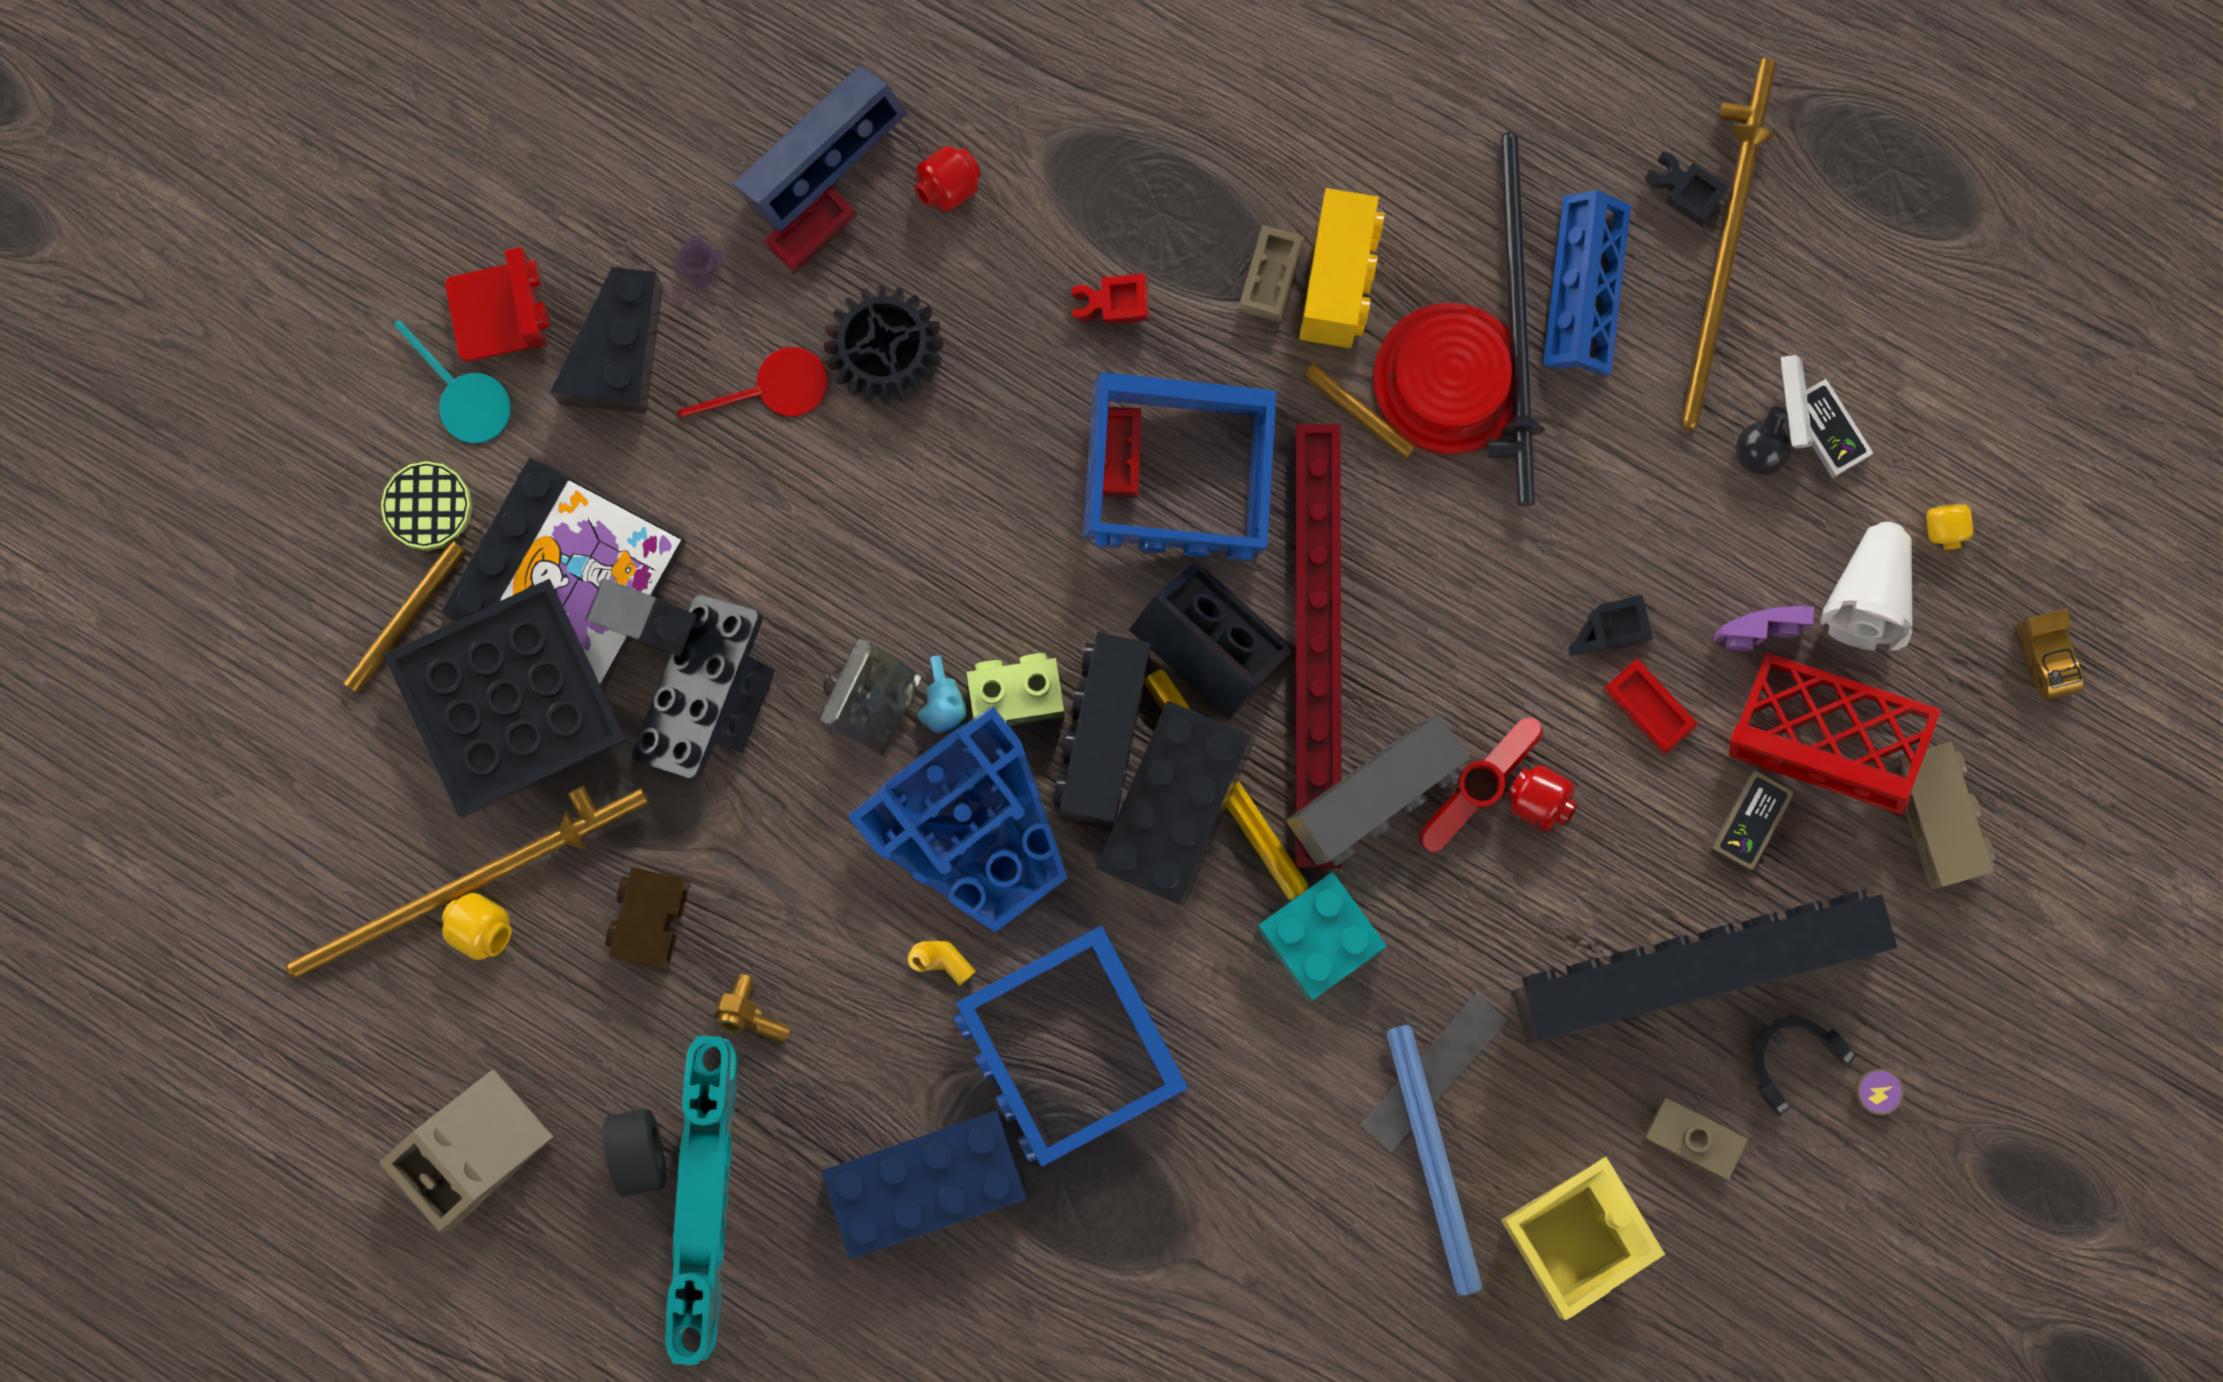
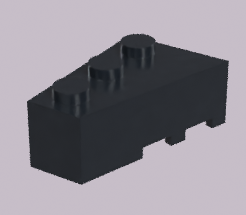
(615, 346)

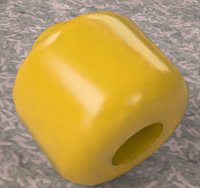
(1949, 525)

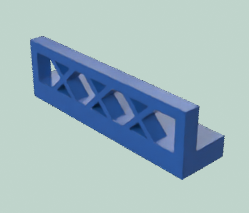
(1581, 278)

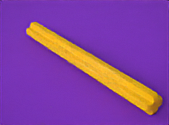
(1242, 807)

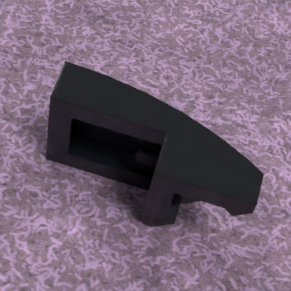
(1613, 626)

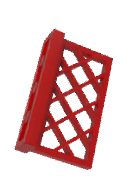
(1821, 767)

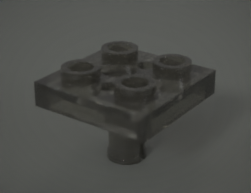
(869, 696)

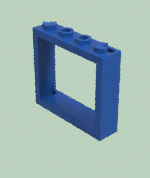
(1190, 396)
(993, 1066)

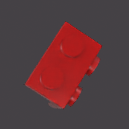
(498, 308)

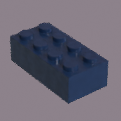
(924, 1184)

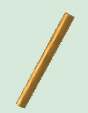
(404, 616)

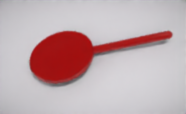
(788, 382)

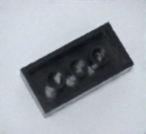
(1104, 732)
(1175, 803)

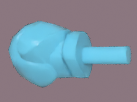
(944, 704)

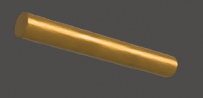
(1359, 411)

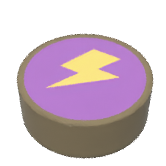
(1878, 1091)

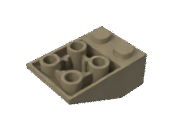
(466, 1151)

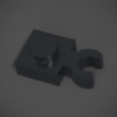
(1693, 191)

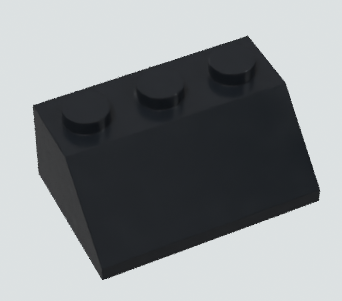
(1211, 639)

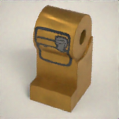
(2050, 654)

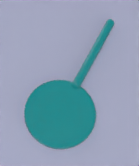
(472, 405)

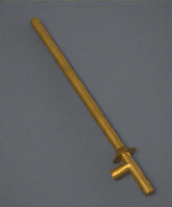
(1751, 137)
(570, 833)

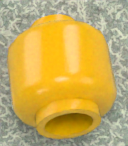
(476, 926)

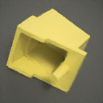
(1583, 1238)

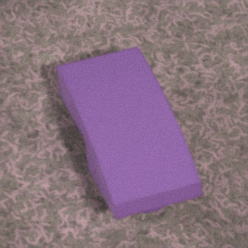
(1752, 628)

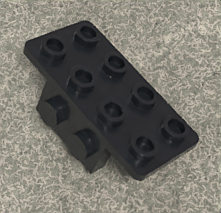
(706, 692)

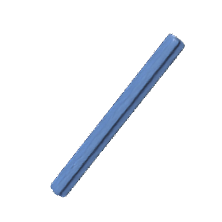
(1434, 1160)

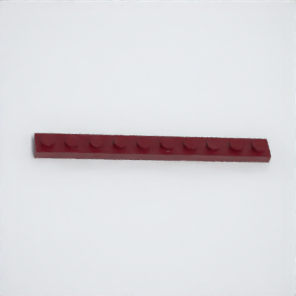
(1317, 618)

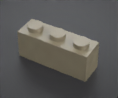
(1945, 819)

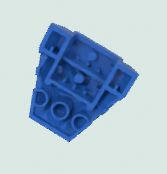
(968, 822)

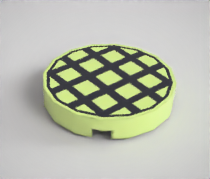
(426, 506)

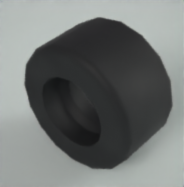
(634, 1152)

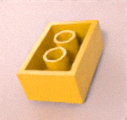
(1342, 268)

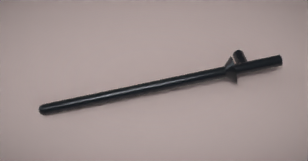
(1522, 425)

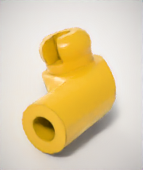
(940, 956)

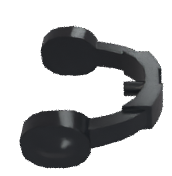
(1830, 1040)

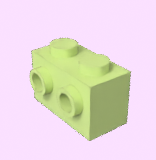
(1018, 691)

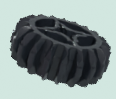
(869, 352)

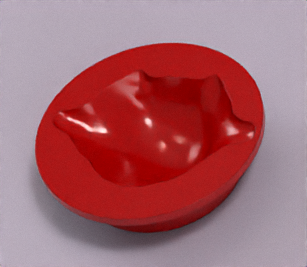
(1446, 378)

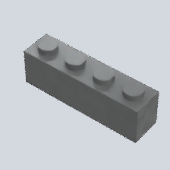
(1378, 790)

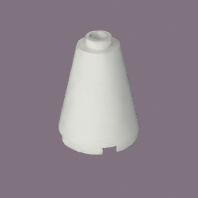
(1874, 592)

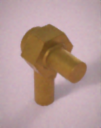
(738, 1012)

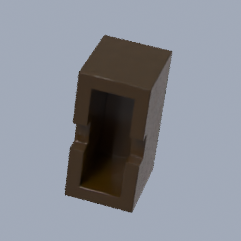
(646, 918)

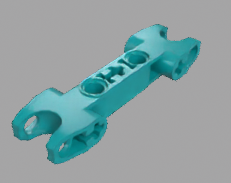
(701, 1200)

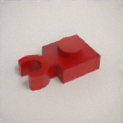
(1120, 300)

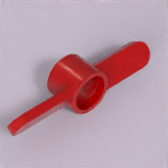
(1499, 765)

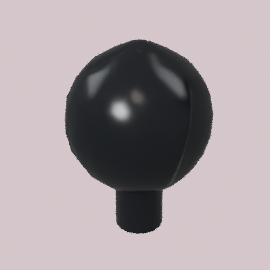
(1764, 444)

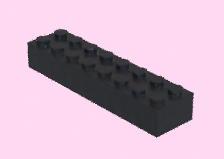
(1697, 970)

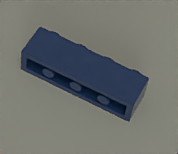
(820, 148)

